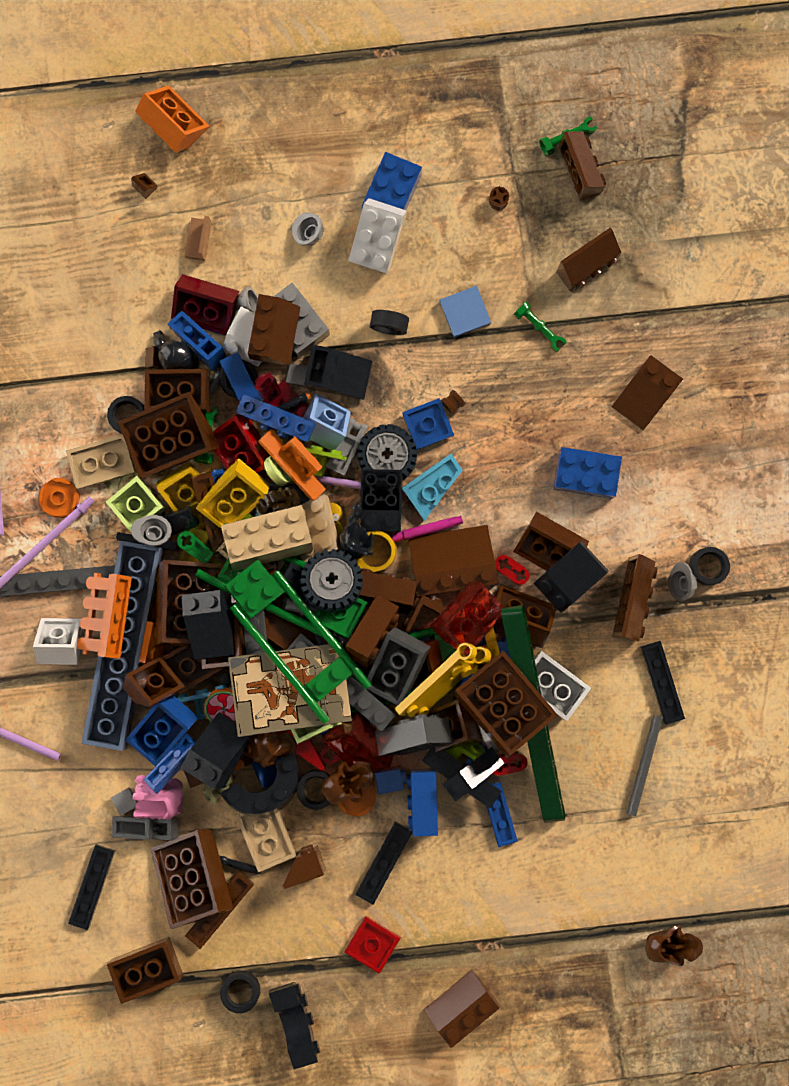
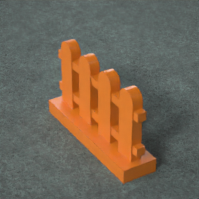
(114, 615)

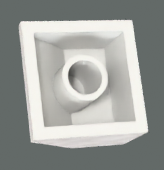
(239, 335)
(57, 641)

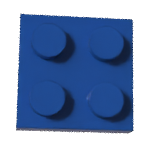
(428, 424)

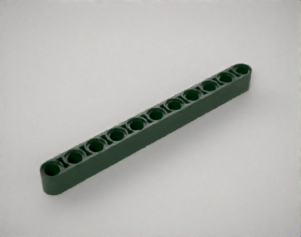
(540, 744)

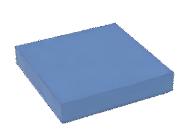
(465, 311)

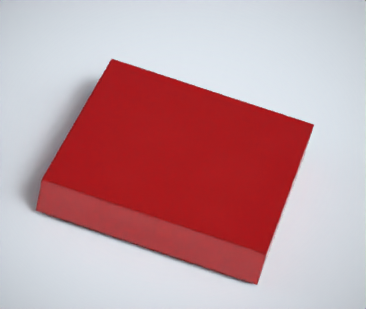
(372, 944)

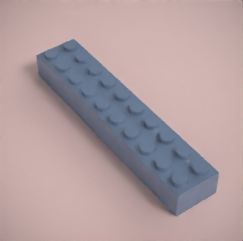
(110, 706)

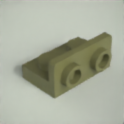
(213, 794)

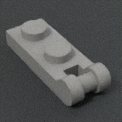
(348, 447)

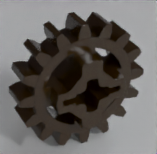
(277, 501)

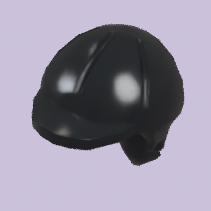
(175, 354)
(354, 538)

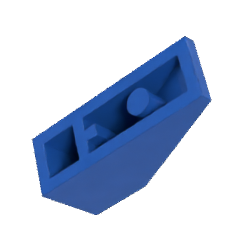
(200, 342)

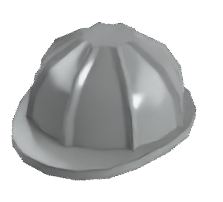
(307, 229)
(247, 299)
(151, 530)
(682, 582)

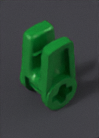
(196, 548)

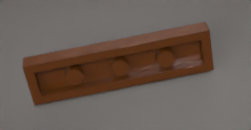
(202, 484)
(205, 928)

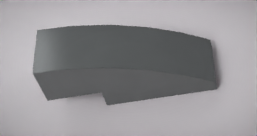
(145, 828)

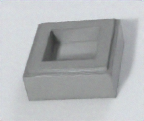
(296, 374)
(123, 801)

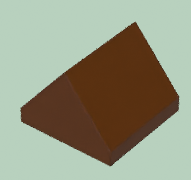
(143, 185)
(152, 359)

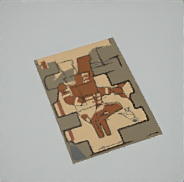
(269, 701)

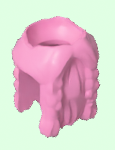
(161, 805)

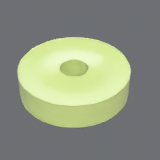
(275, 472)

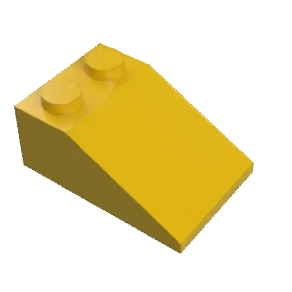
(179, 491)
(233, 495)

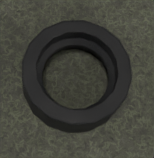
(389, 322)
(223, 379)
(118, 402)
(724, 560)
(301, 793)
(228, 1003)

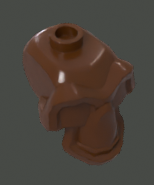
(266, 747)
(347, 781)
(673, 946)

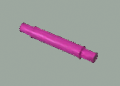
(427, 528)

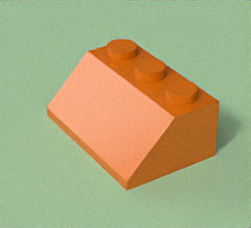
(171, 118)

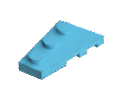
(432, 484)

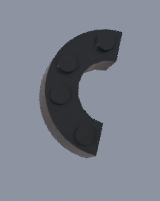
(272, 799)
(296, 1023)

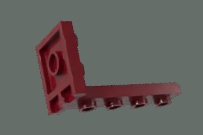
(277, 394)

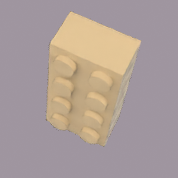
(267, 538)

